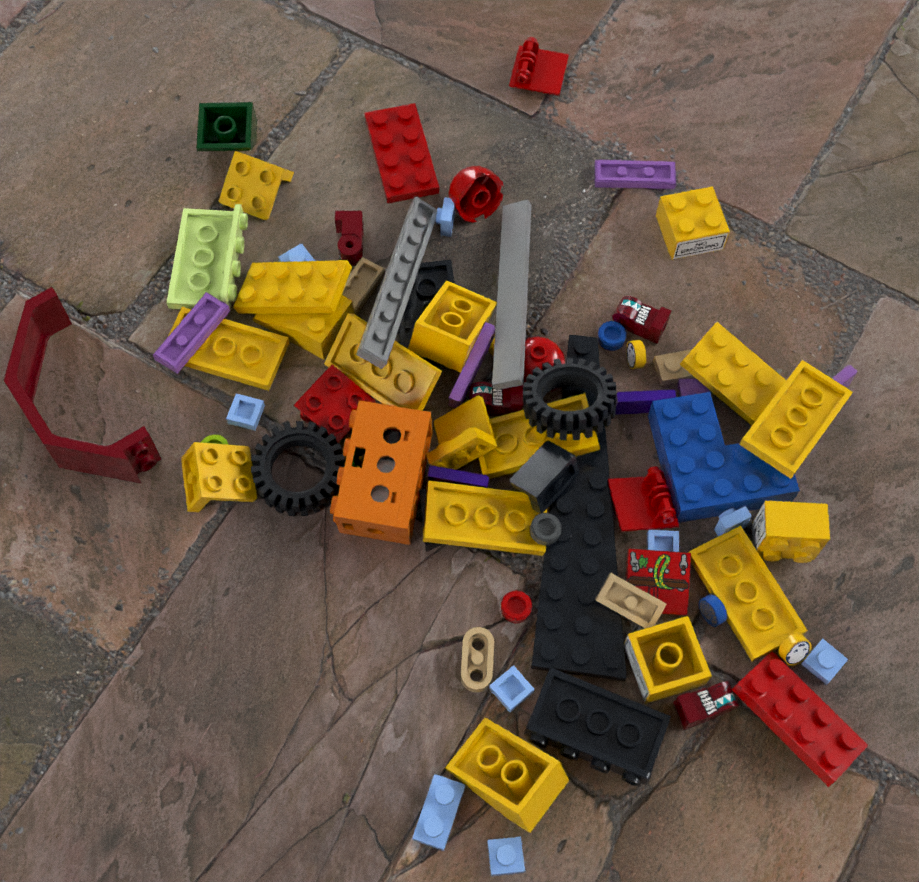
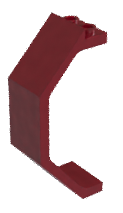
(124, 459)

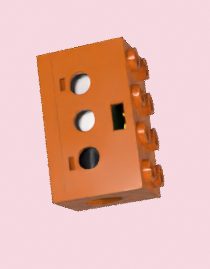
(382, 491)

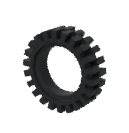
(569, 422)
(283, 440)

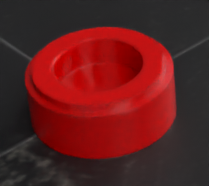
(516, 607)

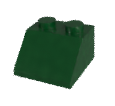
(226, 126)

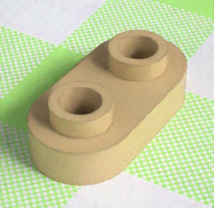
(477, 660)

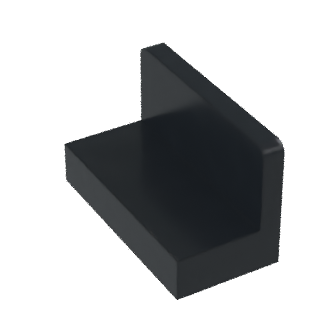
(546, 475)

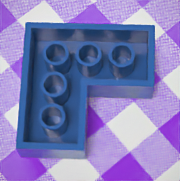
(702, 470)

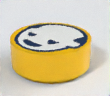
(636, 354)
(794, 649)

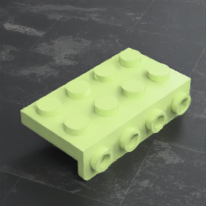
(207, 256)

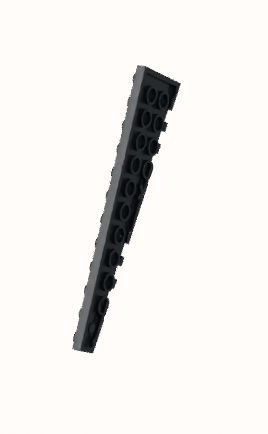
(571, 626)

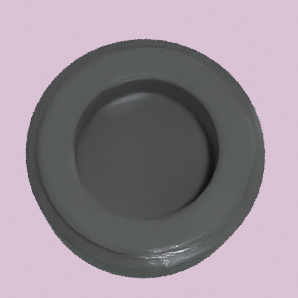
(545, 529)

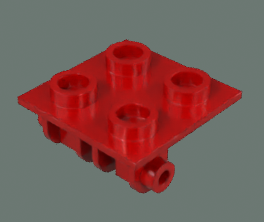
(538, 68)
(331, 401)
(643, 502)

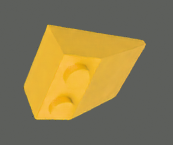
(451, 325)
(309, 330)
(508, 774)

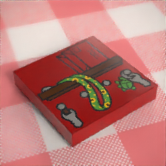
(662, 576)

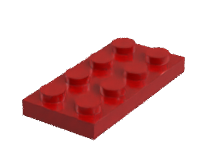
(401, 153)
(800, 718)

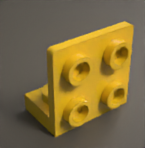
(253, 184)
(462, 435)
(218, 474)

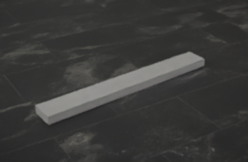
(397, 284)
(512, 296)

